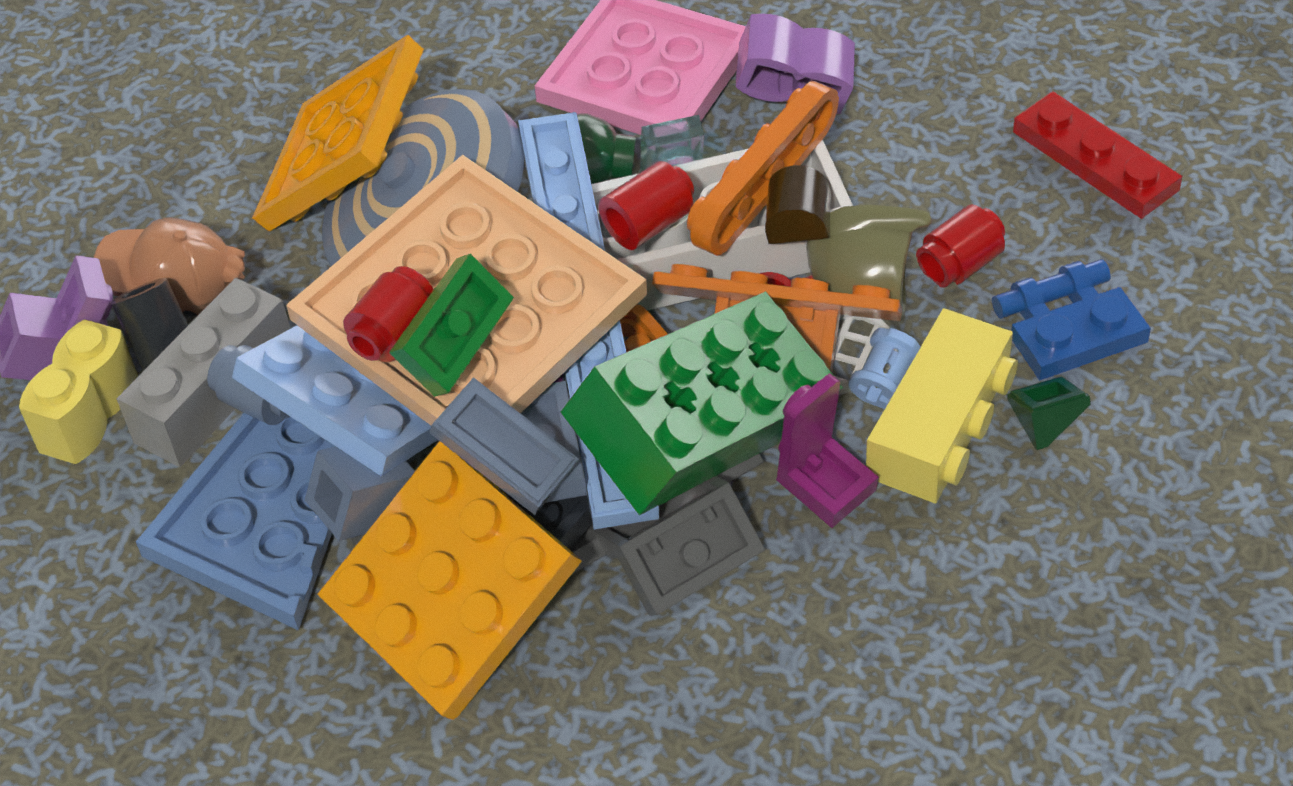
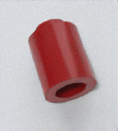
(647, 204)

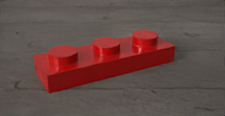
(1097, 154)

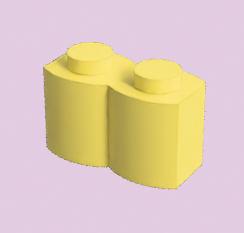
(78, 392)

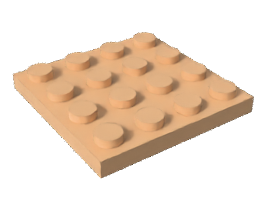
(560, 284)

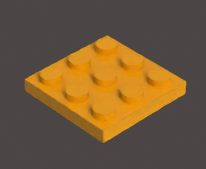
(340, 135)
(448, 580)

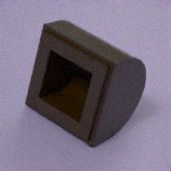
(797, 205)

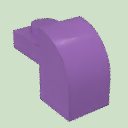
(36, 324)

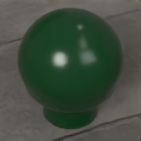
(606, 152)

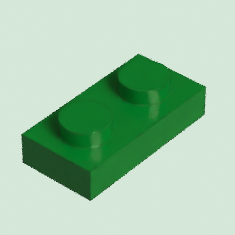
(451, 325)

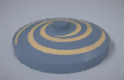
(419, 149)

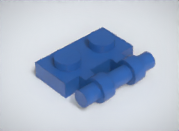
(1074, 333)

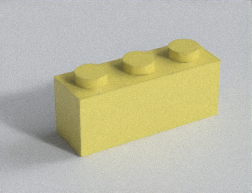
(941, 406)

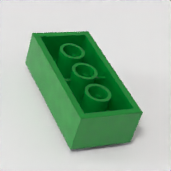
(693, 400)

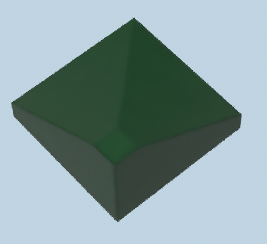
(1048, 409)

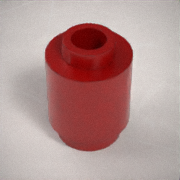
(961, 245)
(385, 312)

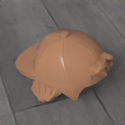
(175, 249)

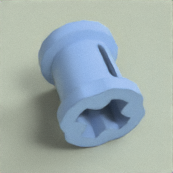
(883, 343)

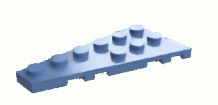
(246, 521)

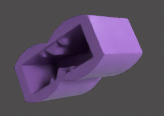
(782, 56)

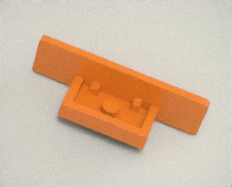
(806, 303)

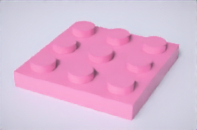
(642, 64)

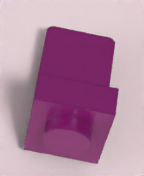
(814, 463)

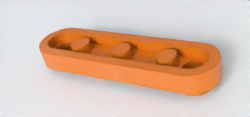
(743, 190)

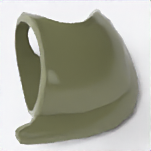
(866, 248)

